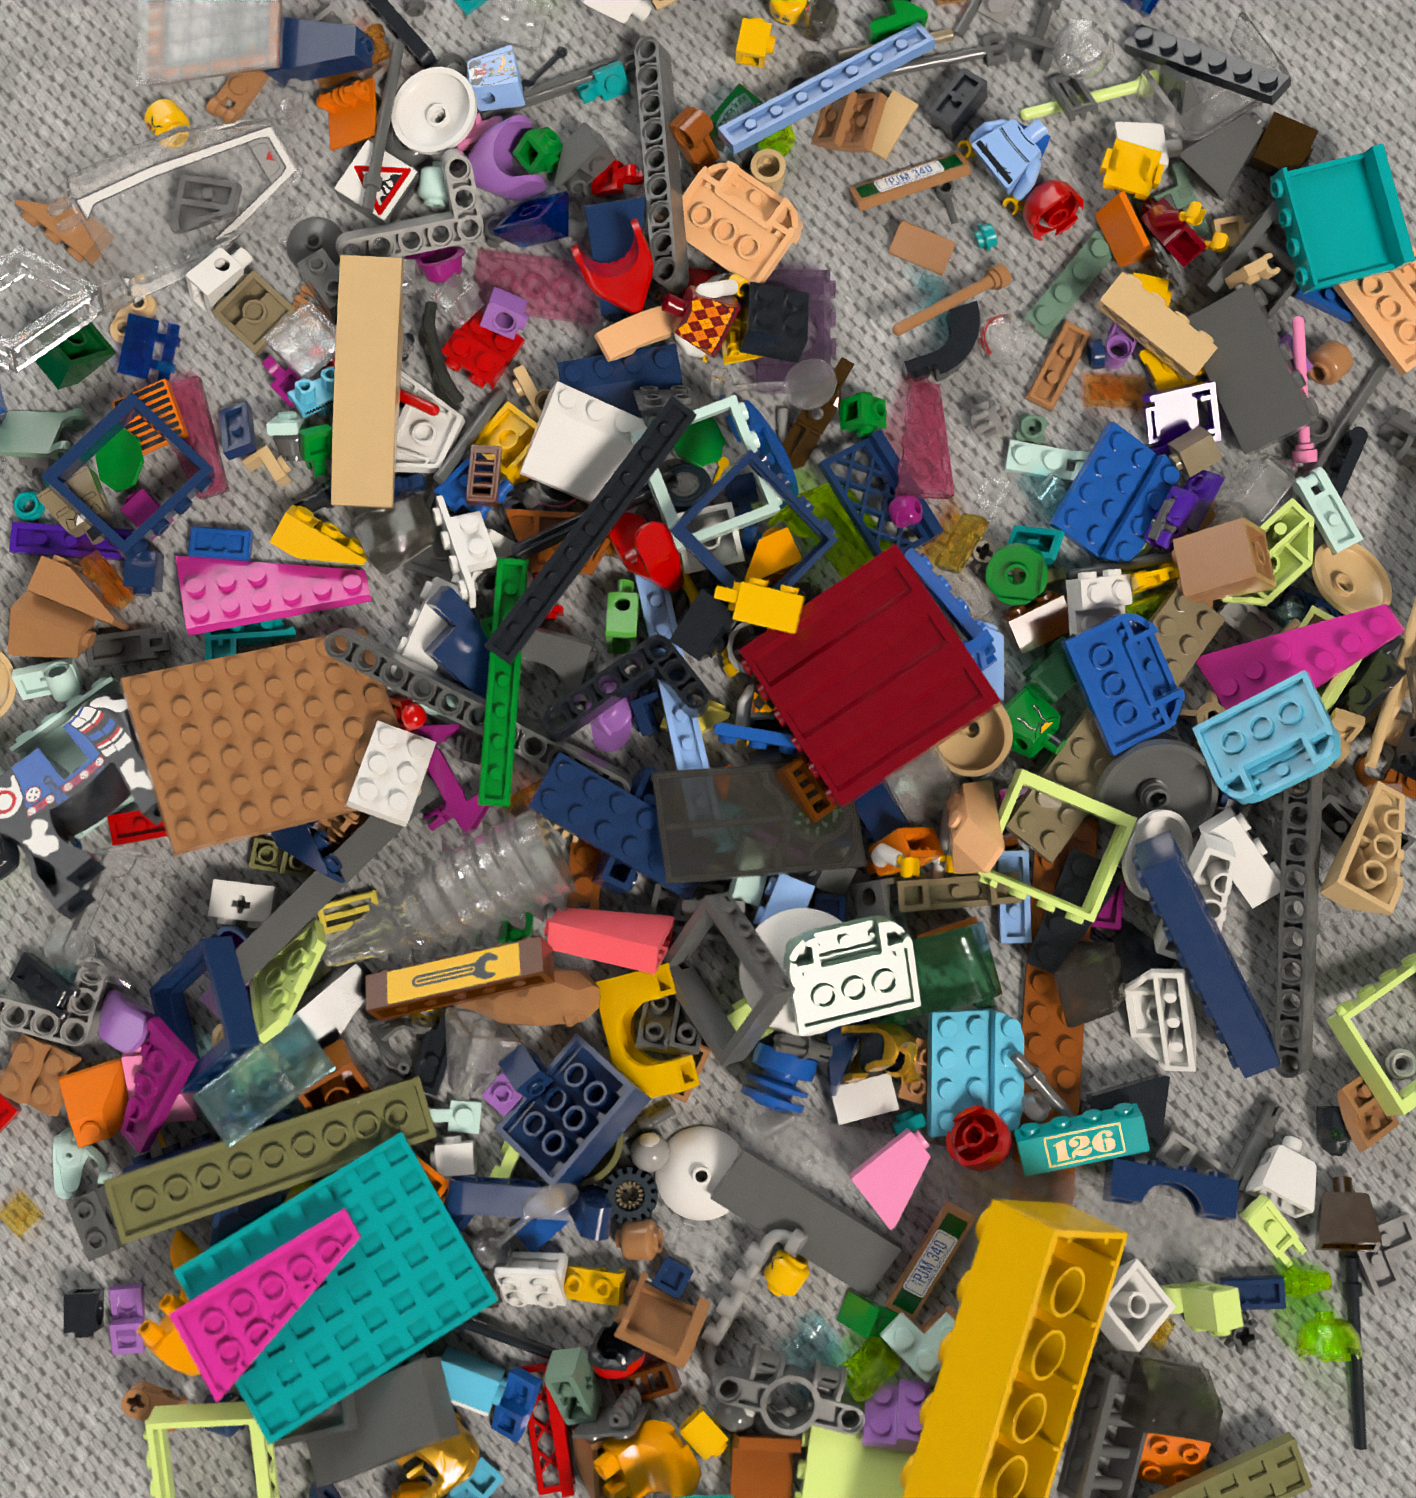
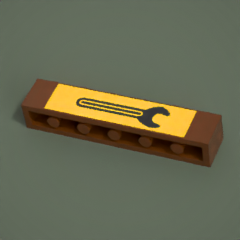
(460, 978)

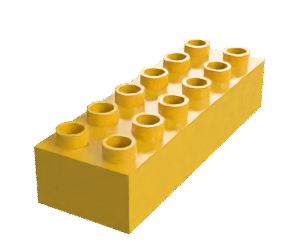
(1015, 1353)

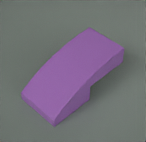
(127, 1316)

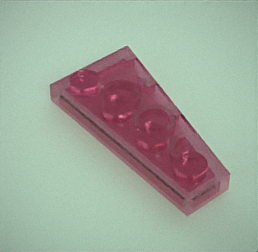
(202, 437)
(925, 453)

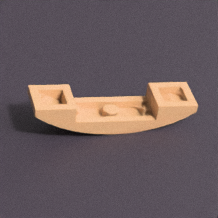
(634, 332)

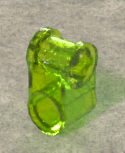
(870, 1366)

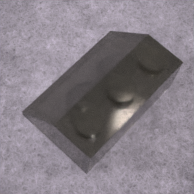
(1172, 1400)

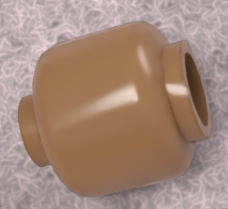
(1330, 362)
(639, 1239)

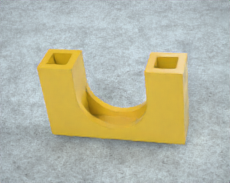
(618, 1006)

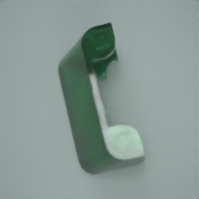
(952, 972)

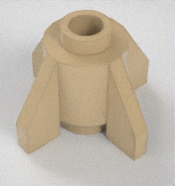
(1201, 713)

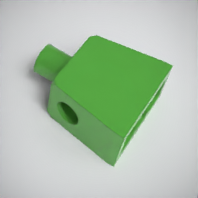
(622, 623)

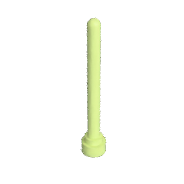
(1099, 96)

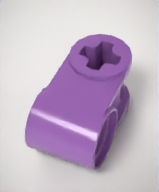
(1122, 341)

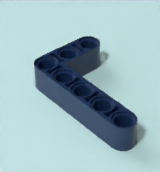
(506, 1196)

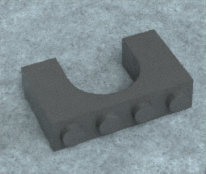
(568, 658)

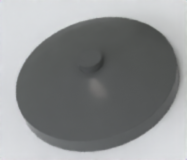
(1156, 777)

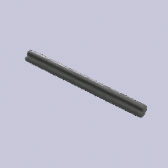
(560, 86)

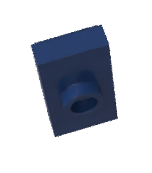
(1258, 1291)

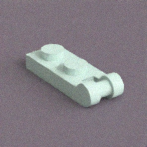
(1042, 460)
(1328, 510)

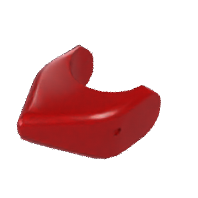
(623, 281)
(648, 551)

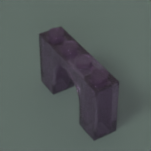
(820, 291)

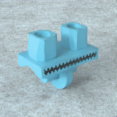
(314, 395)

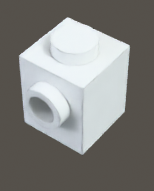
(454, 1156)

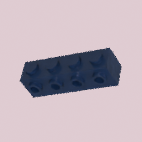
(610, 872)

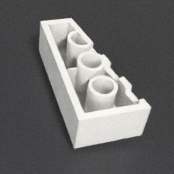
(1213, 870)

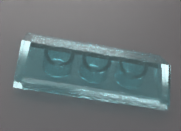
(264, 1082)

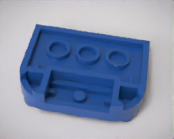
(1115, 496)
(1124, 680)

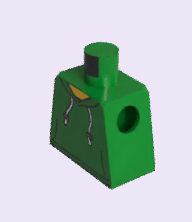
(1033, 724)

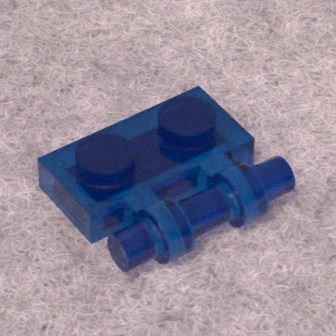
(139, 346)

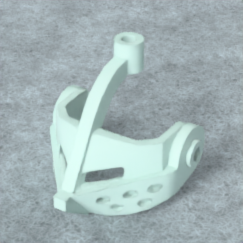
(69, 1162)

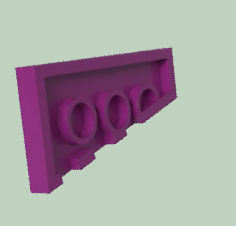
(157, 1084)

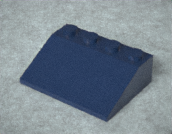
(576, 1115)

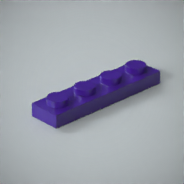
(55, 540)

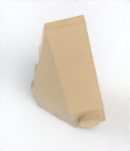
(1369, 861)

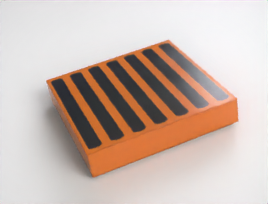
(161, 400)

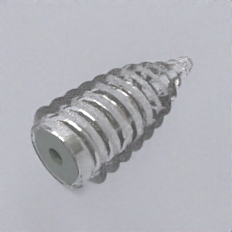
(462, 893)

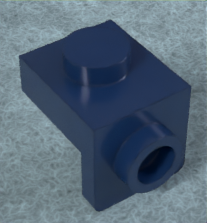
(644, 716)

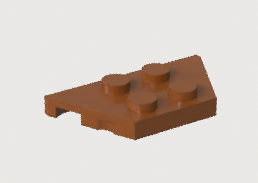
(530, 522)

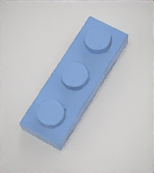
(1015, 918)

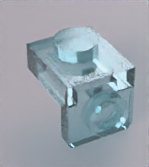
(934, 286)

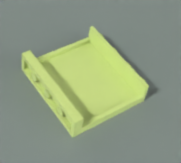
(843, 1468)

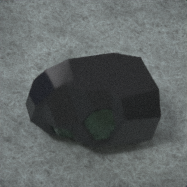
(1331, 1130)

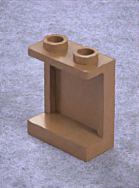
(660, 1322)

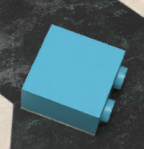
(473, 1381)

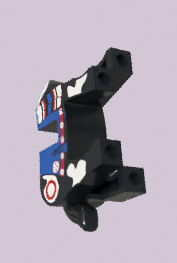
(49, 806)

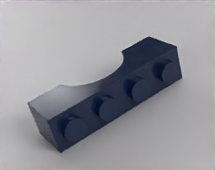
(1209, 1195)

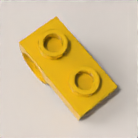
(595, 1285)

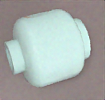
(432, 186)

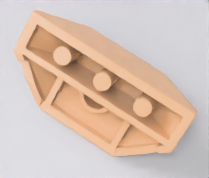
(974, 828)

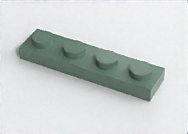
(1070, 285)

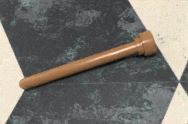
(995, 278)

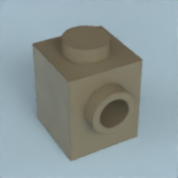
(1194, 451)

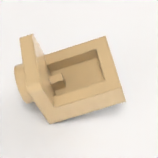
(276, 465)

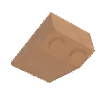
(64, 584)

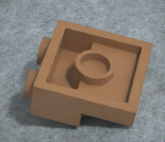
(35, 1073)

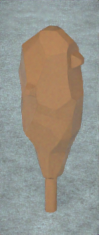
(566, 1001)

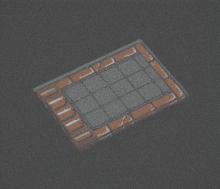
(206, 39)

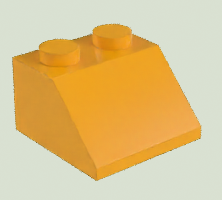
(773, 556)

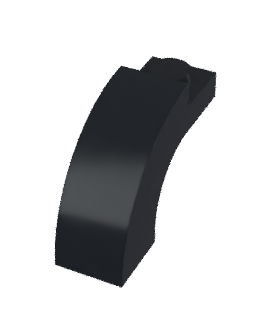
(963, 332)

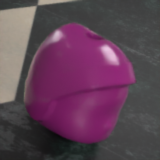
(905, 511)

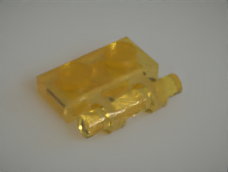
(957, 542)

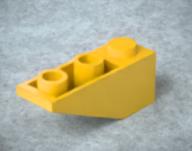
(312, 539)

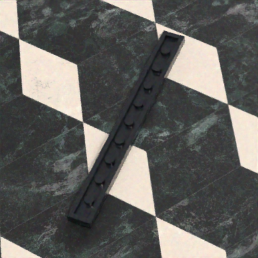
(590, 530)

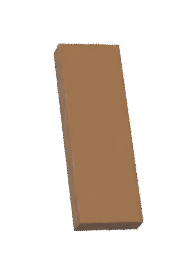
(1058, 366)

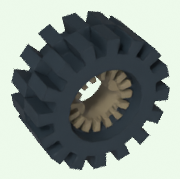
(631, 1177)

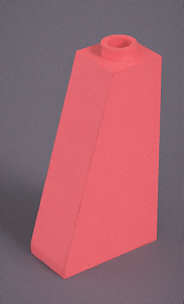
(612, 937)

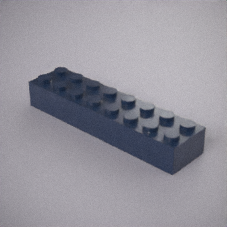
(1205, 954)

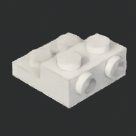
(1096, 598)

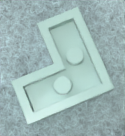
(914, 1346)

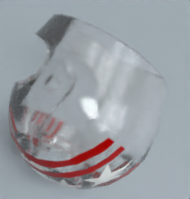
(1001, 342)

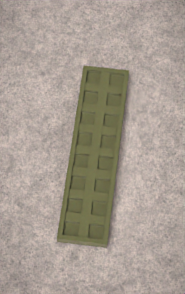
(1262, 1472)

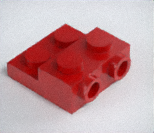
(480, 352)

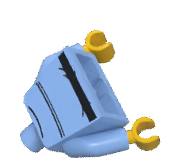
(1009, 155)

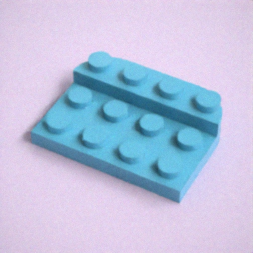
(1270, 741)
(972, 1066)

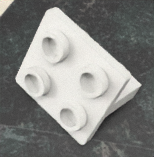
(533, 1279)

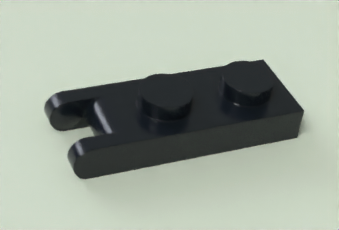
(44, 984)

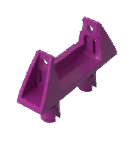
(455, 805)

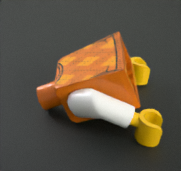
(906, 852)

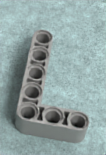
(424, 225)
(63, 1029)

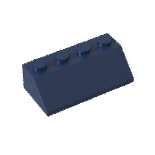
(616, 380)

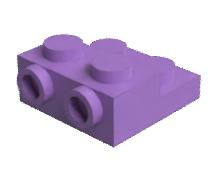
(894, 1415)

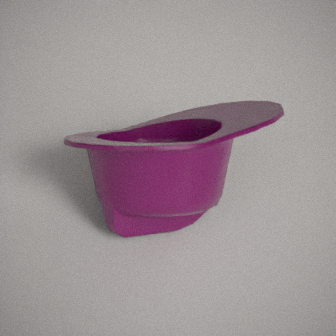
(440, 263)

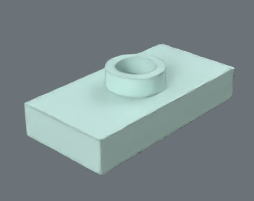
(287, 424)

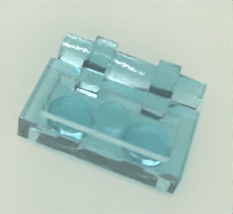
(829, 1350)

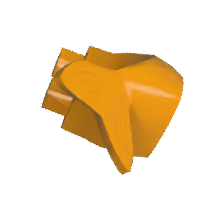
(164, 1338)
(648, 1463)

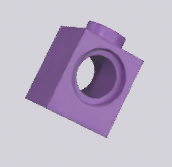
(505, 302)
(502, 1095)

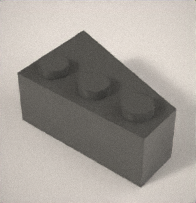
(1337, 821)

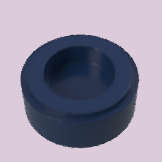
(1096, 354)

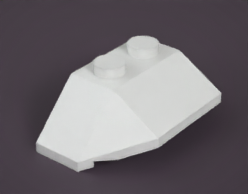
(1163, 1017)

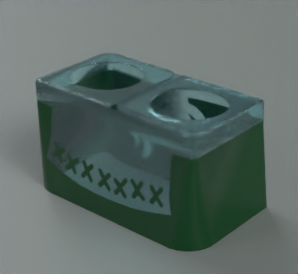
(735, 105)

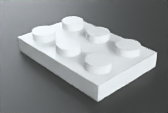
(391, 774)

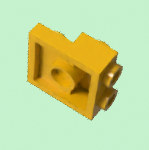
(514, 433)

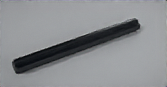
(558, 532)

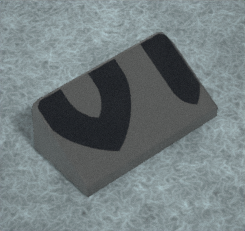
(1178, 89)

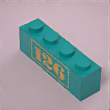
(1081, 1139)

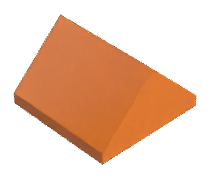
(1123, 231)

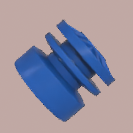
(778, 1078)

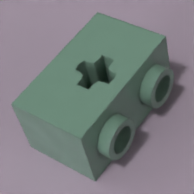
(573, 1385)

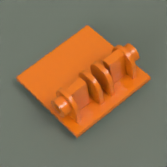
(350, 112)
(1171, 1459)

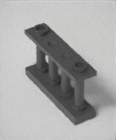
(1237, 258)
(1087, 1439)

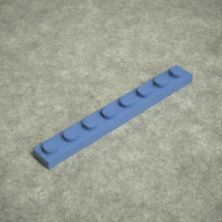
(826, 88)

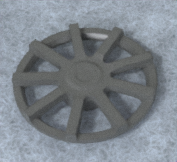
(1169, 265)

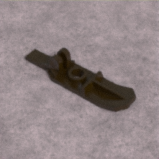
(807, 430)

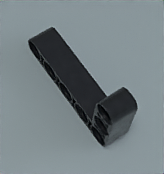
(626, 684)

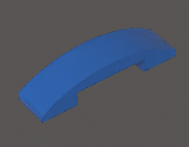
(769, 445)

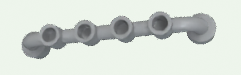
(743, 1282)

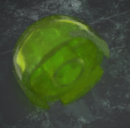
(1328, 1338)

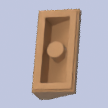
(921, 247)

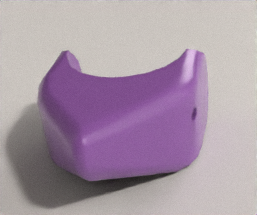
(493, 162)
(123, 1022)

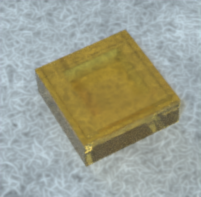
(21, 1214)

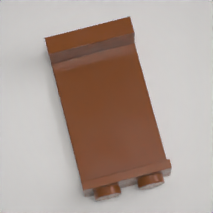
(762, 1465)

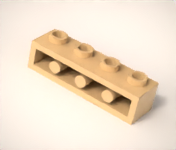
(1156, 326)

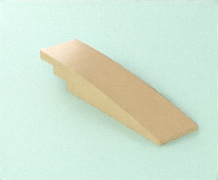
(367, 381)

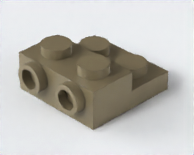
(252, 311)

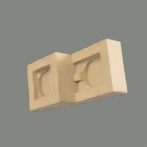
(894, 120)
(1349, 727)

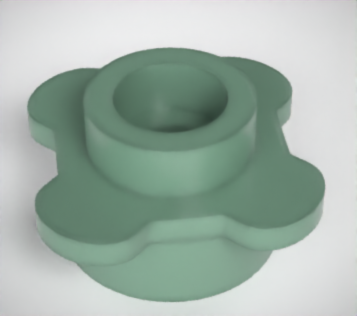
(1034, 421)

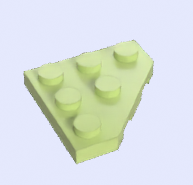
(283, 980)

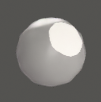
(650, 1152)

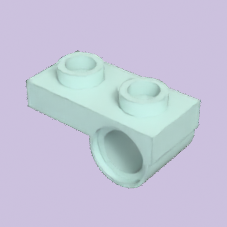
(56, 678)

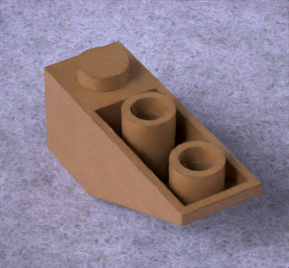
(77, 239)

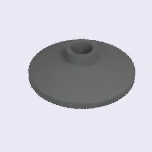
(307, 229)

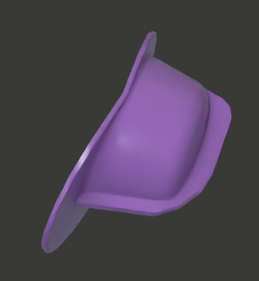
(614, 726)

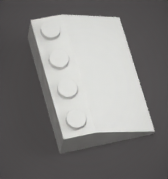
(579, 443)

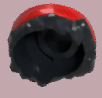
(612, 1356)

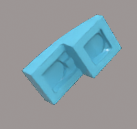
(480, 1484)

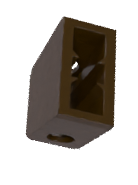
(1346, 1220)

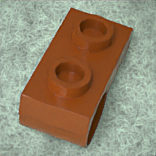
(692, 132)

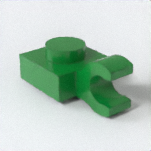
(315, 446)

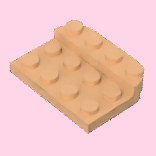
(739, 221)
(1387, 312)

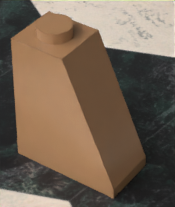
(48, 629)

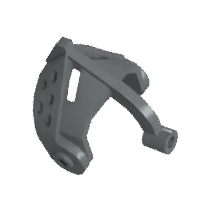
(383, 1030)

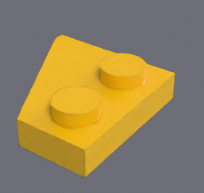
(1146, 580)

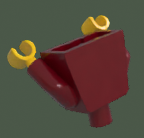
(1174, 232)

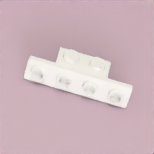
(468, 545)

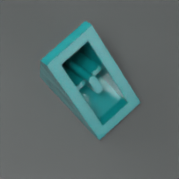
(1042, 539)

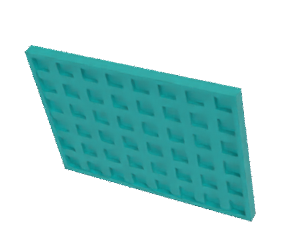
(379, 1304)

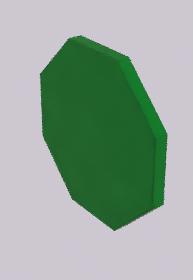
(701, 443)
(120, 461)

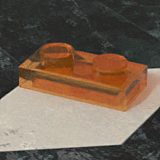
(100, 571)

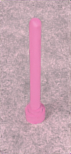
(1305, 450)

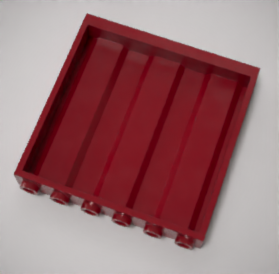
(869, 677)

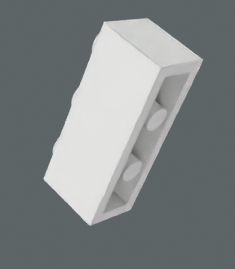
(1253, 873)

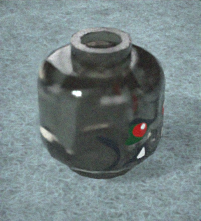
(818, 19)

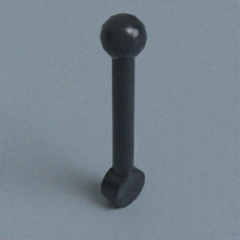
(561, 52)

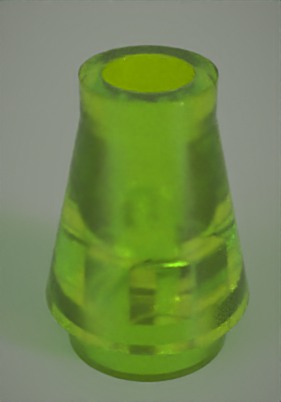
(1304, 1282)

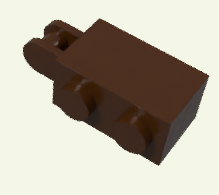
(1037, 621)

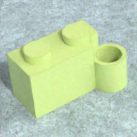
(1206, 1306)

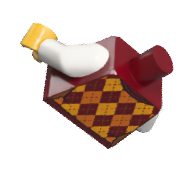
(705, 315)

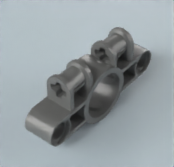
(767, 1370)

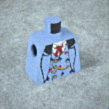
(496, 80)

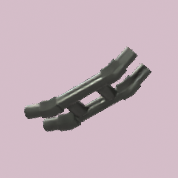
(443, 385)

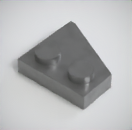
(204, 202)

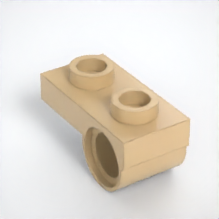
(524, 386)

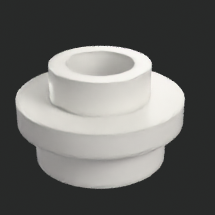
(1410, 1064)

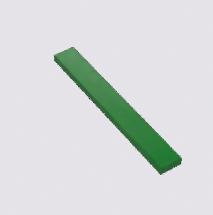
(501, 694)

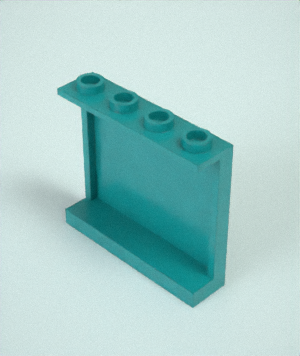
(1342, 220)

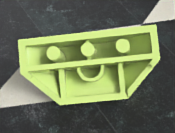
(1290, 548)

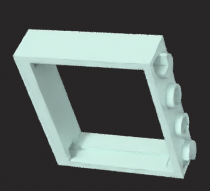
(750, 441)

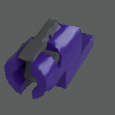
(1183, 510)

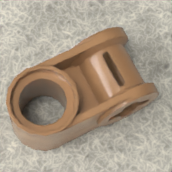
(151, 1397)

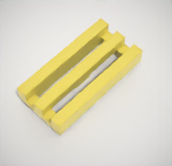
(324, 919)

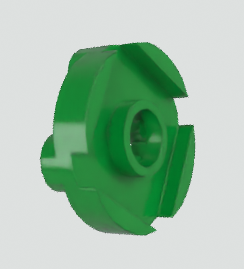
(1005, 560)

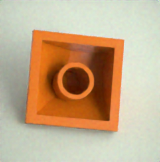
(95, 1101)

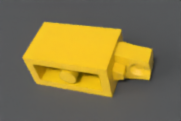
(763, 605)

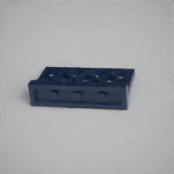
(886, 463)

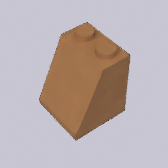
(1223, 562)

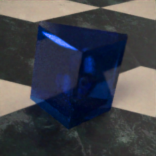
(536, 221)

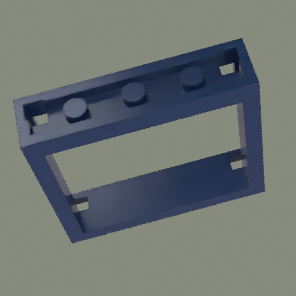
(95, 440)
(781, 487)
(232, 1001)

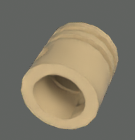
(769, 168)

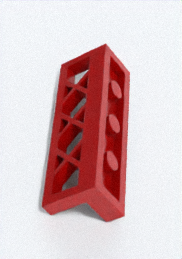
(561, 1443)

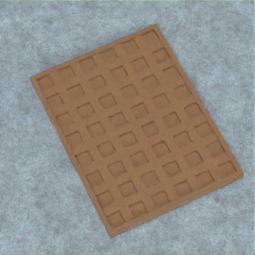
(254, 739)

